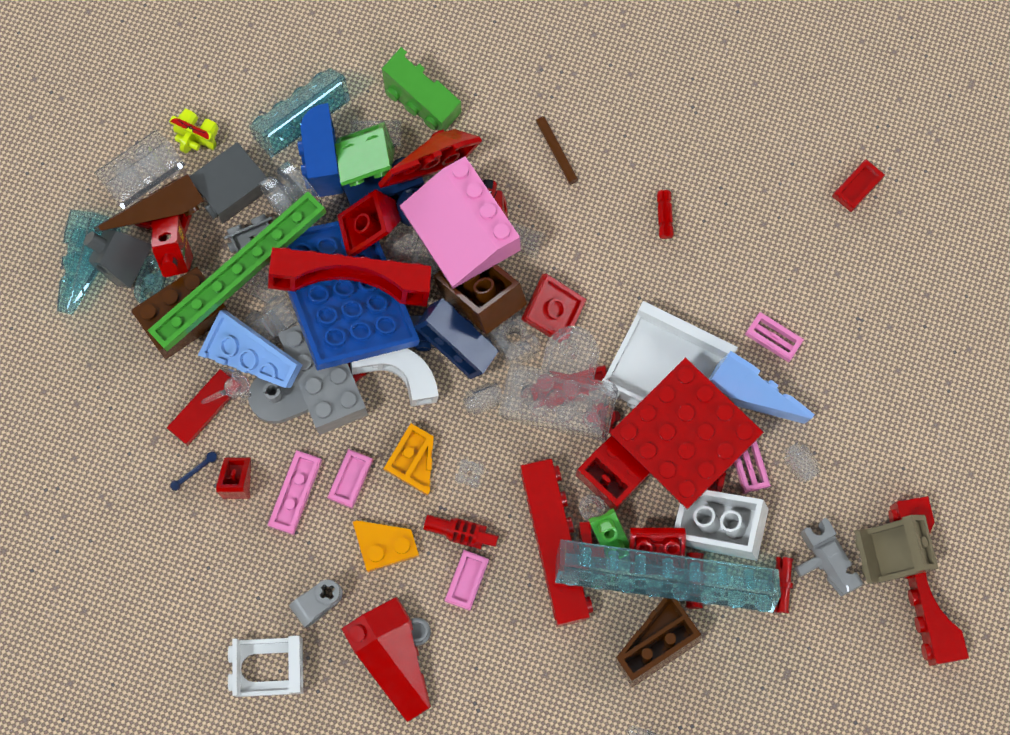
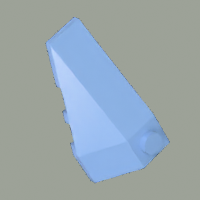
(747, 390)

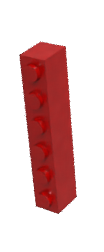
(550, 526)

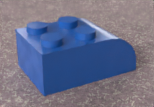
(319, 151)

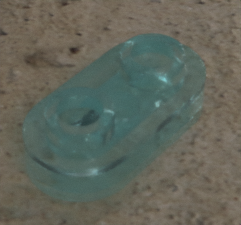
(147, 281)

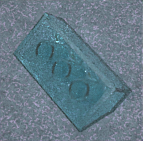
(283, 122)

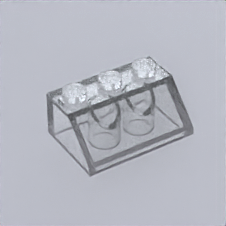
(140, 169)

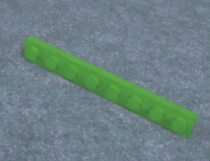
(236, 271)

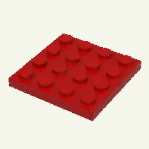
(686, 433)

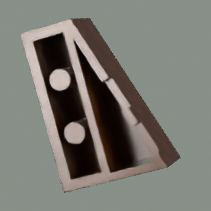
(658, 642)

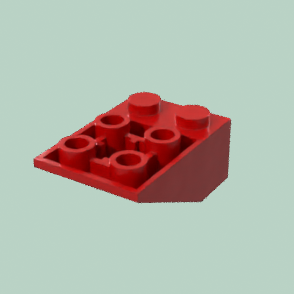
(612, 473)

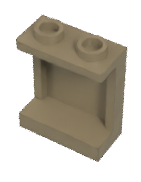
(896, 549)

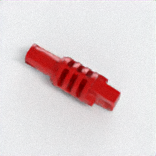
(461, 531)

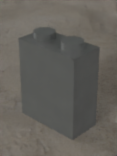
(228, 183)

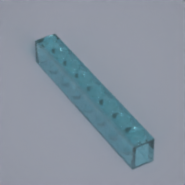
(667, 576)

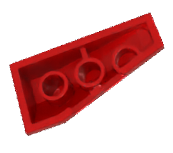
(433, 155)
(388, 651)

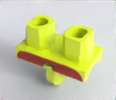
(192, 136)

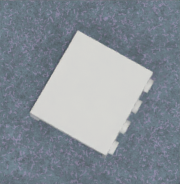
(656, 347)

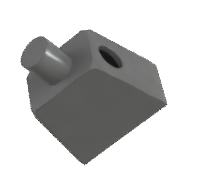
(117, 256)

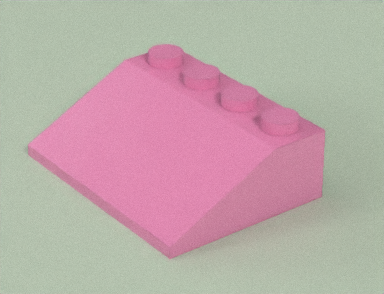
(460, 223)

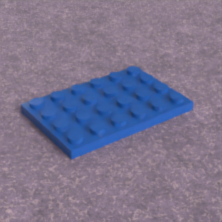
(347, 317)

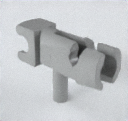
(830, 558)

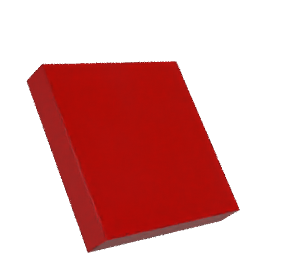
(658, 540)

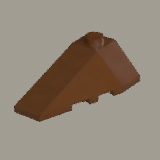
(170, 200)

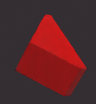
(234, 478)

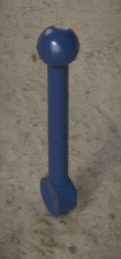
(210, 458)

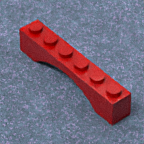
(296, 269)
(941, 638)

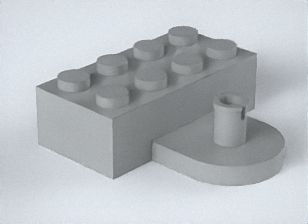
(325, 393)

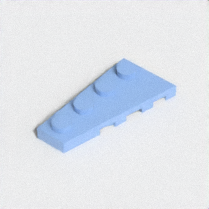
(241, 347)

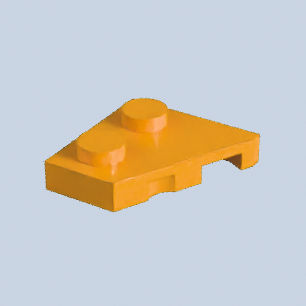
(413, 459)
(384, 544)

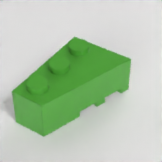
(419, 93)

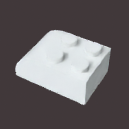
(724, 524)

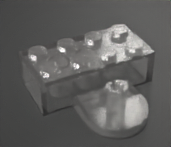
(564, 390)

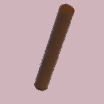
(557, 150)

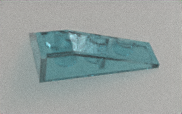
(78, 270)

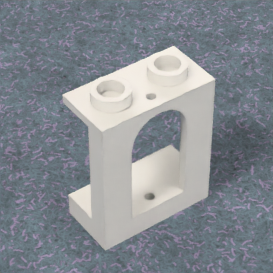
(244, 648)

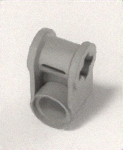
(312, 604)

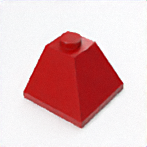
(367, 221)

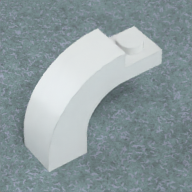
(409, 367)

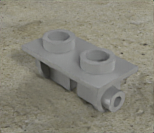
(241, 236)

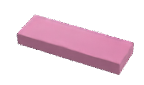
(295, 492)

